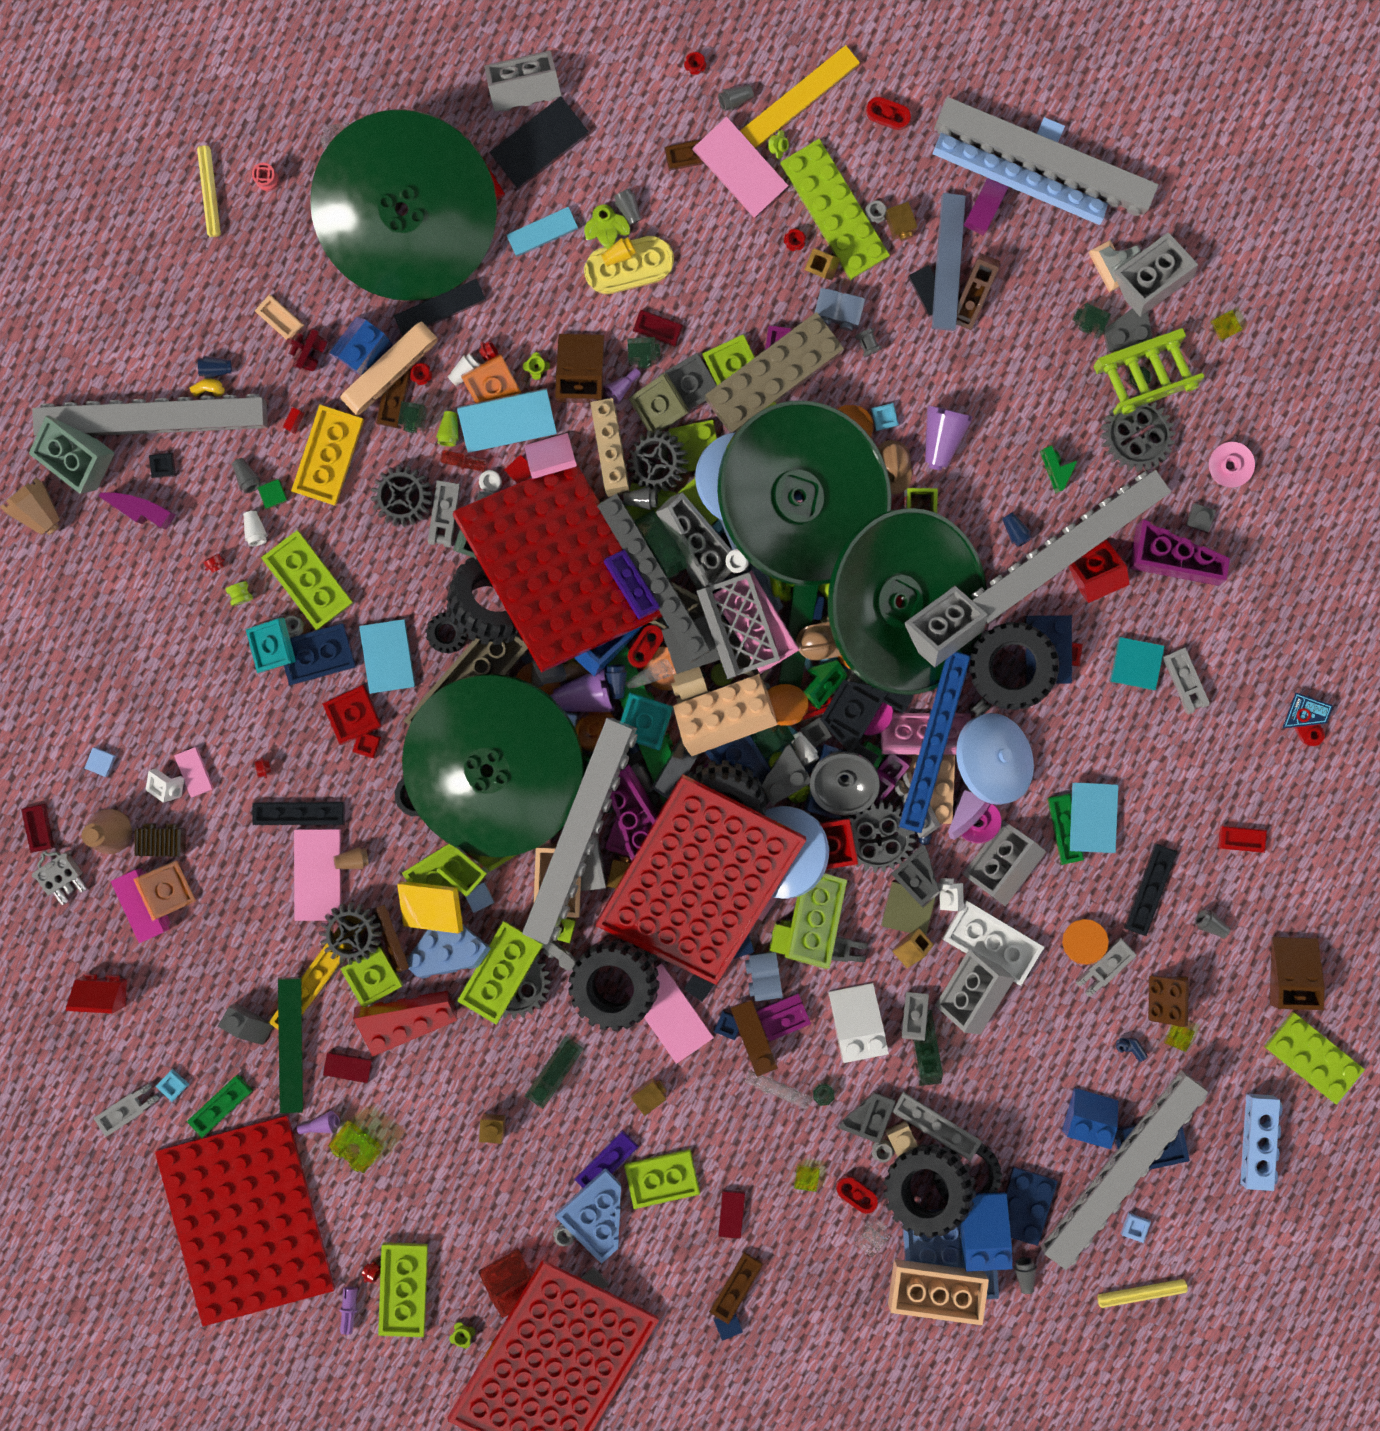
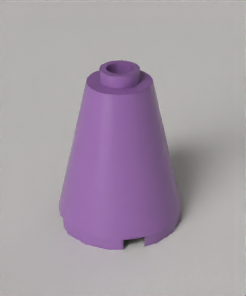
(943, 435)
(585, 694)

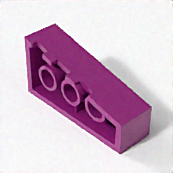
(1166, 554)
(633, 809)

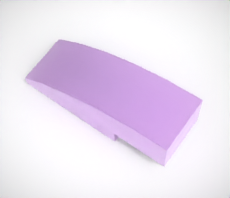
(967, 814)

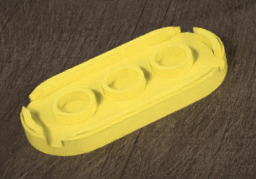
(643, 269)

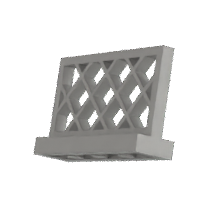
(719, 633)

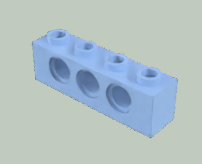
(1255, 1108)

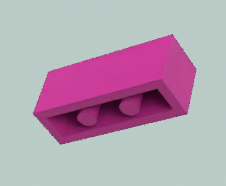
(135, 908)

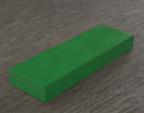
(1060, 814)
(219, 1105)

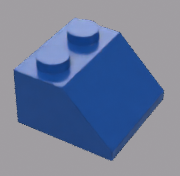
(1091, 1118)

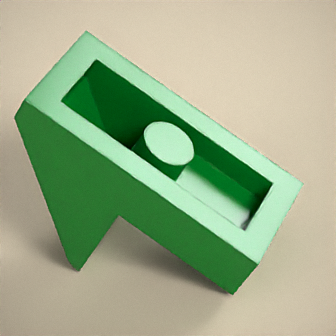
(1058, 475)
(825, 681)

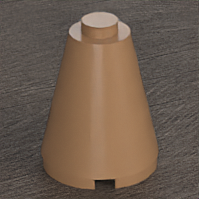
(107, 831)

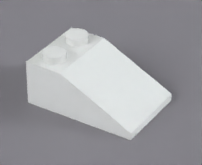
(858, 1023)

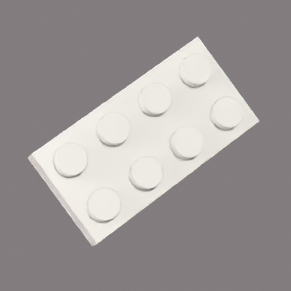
(994, 940)

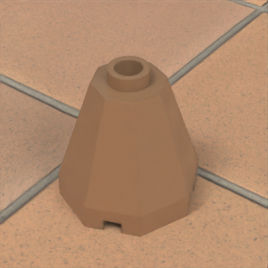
(33, 508)

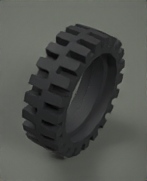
(993, 1178)

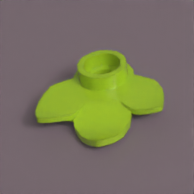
(607, 228)

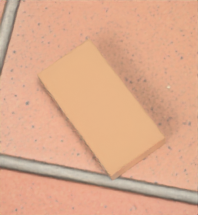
(279, 317)

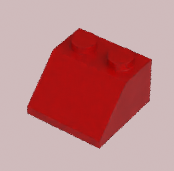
(1099, 572)
(841, 843)
(97, 994)

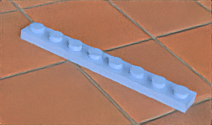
(1020, 178)

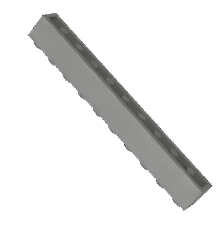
(1046, 157)
(158, 416)
(1071, 545)
(579, 831)
(1124, 1170)

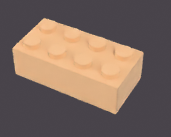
(725, 715)
(938, 1292)

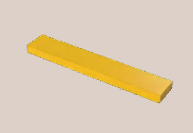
(800, 97)
(321, 970)

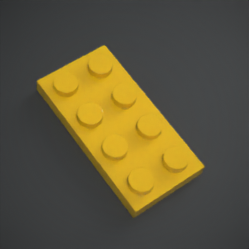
(327, 455)

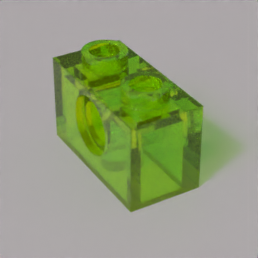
(353, 1134)

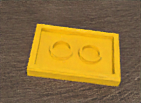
(430, 907)

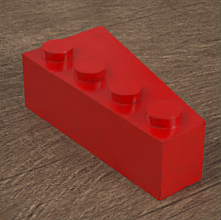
(404, 1020)

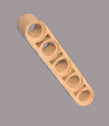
(389, 368)

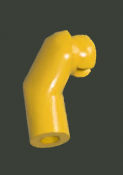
(209, 385)

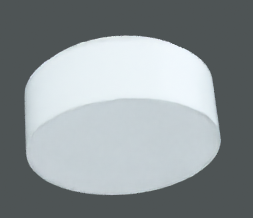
(490, 481)
(736, 561)

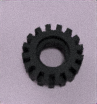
(434, 639)

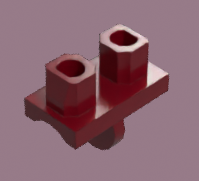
(313, 341)

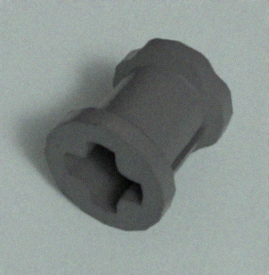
(868, 342)

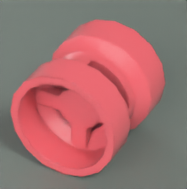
(269, 176)

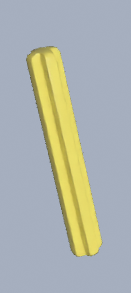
(208, 191)
(1142, 1293)

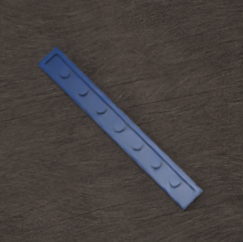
(934, 742)

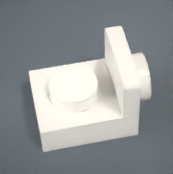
(164, 787)
(951, 895)

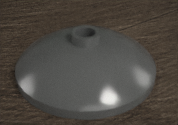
(841, 794)

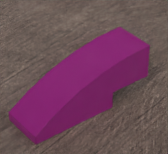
(985, 206)
(139, 509)
(890, 772)

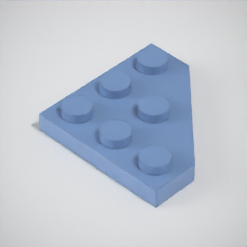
(446, 953)
(595, 1215)

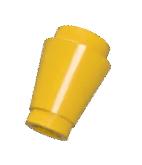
(619, 252)

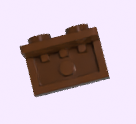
(1169, 1000)

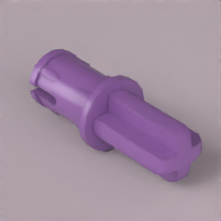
(348, 1309)

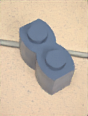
(839, 309)
(765, 976)

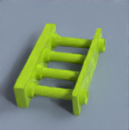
(1151, 350)

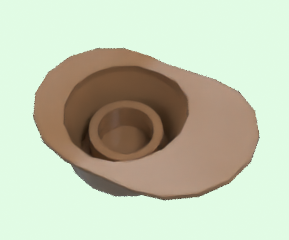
(898, 465)
(817, 642)

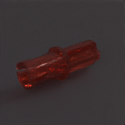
(463, 460)

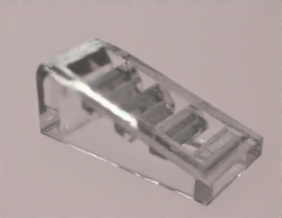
(655, 672)

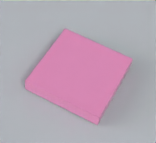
(550, 455)

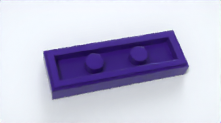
(631, 584)
(610, 1158)

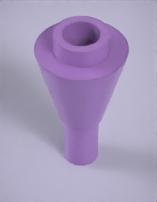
(619, 387)
(324, 1124)

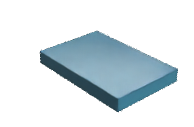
(387, 656)
(1094, 817)

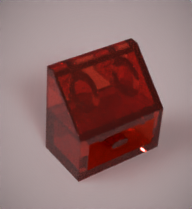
(506, 1280)

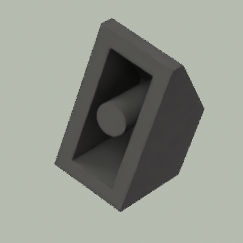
(245, 1024)

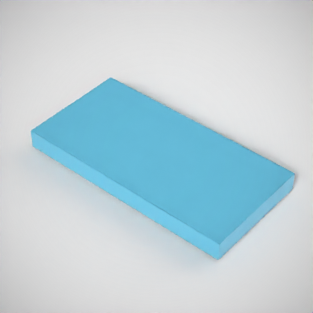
(507, 420)

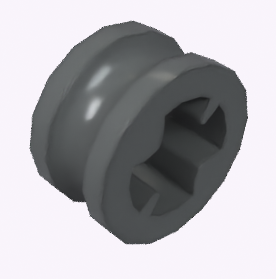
(980, 707)

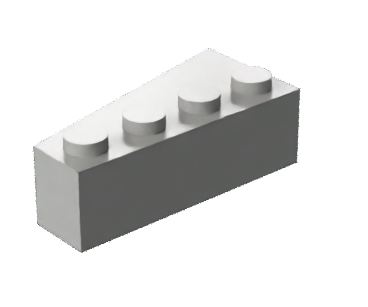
(697, 540)

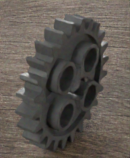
(1148, 452)
(881, 855)
(535, 978)

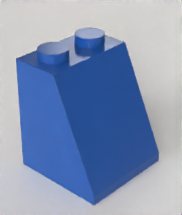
(361, 346)

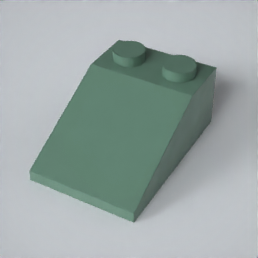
(71, 455)

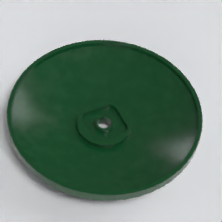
(410, 161)
(806, 451)
(891, 556)
(525, 742)

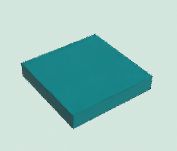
(270, 645)
(1137, 663)
(649, 718)

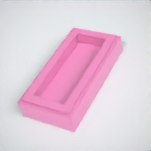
(194, 772)

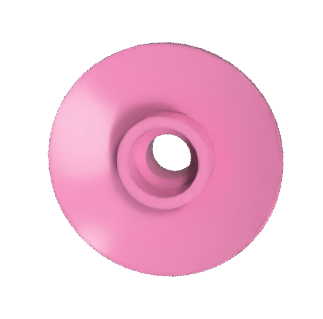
(1242, 462)

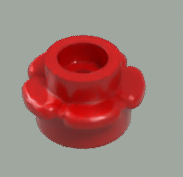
(695, 57)
(799, 235)
(488, 351)
(416, 369)
(214, 563)
(262, 767)
(371, 1272)

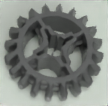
(660, 452)
(409, 489)
(334, 945)

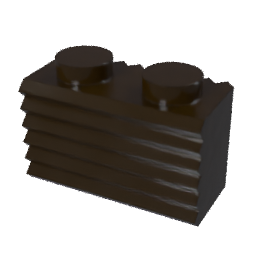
(160, 841)

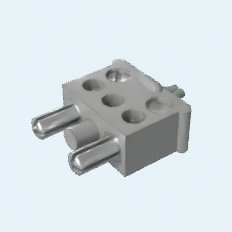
(51, 872)

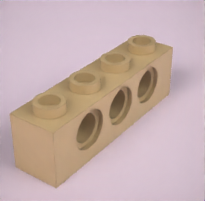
(610, 447)

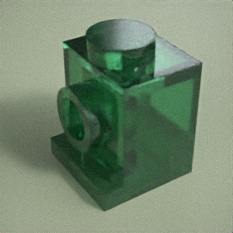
(1091, 319)

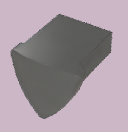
(551, 675)

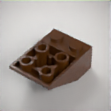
(579, 368)
(1296, 974)

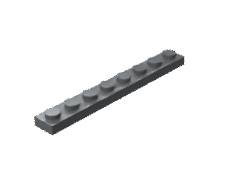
(649, 568)

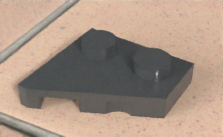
(1127, 331)
(785, 776)
(918, 876)
(869, 1117)

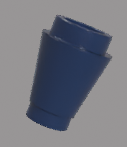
(213, 367)
(1017, 530)
(616, 680)

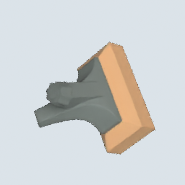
(1109, 260)

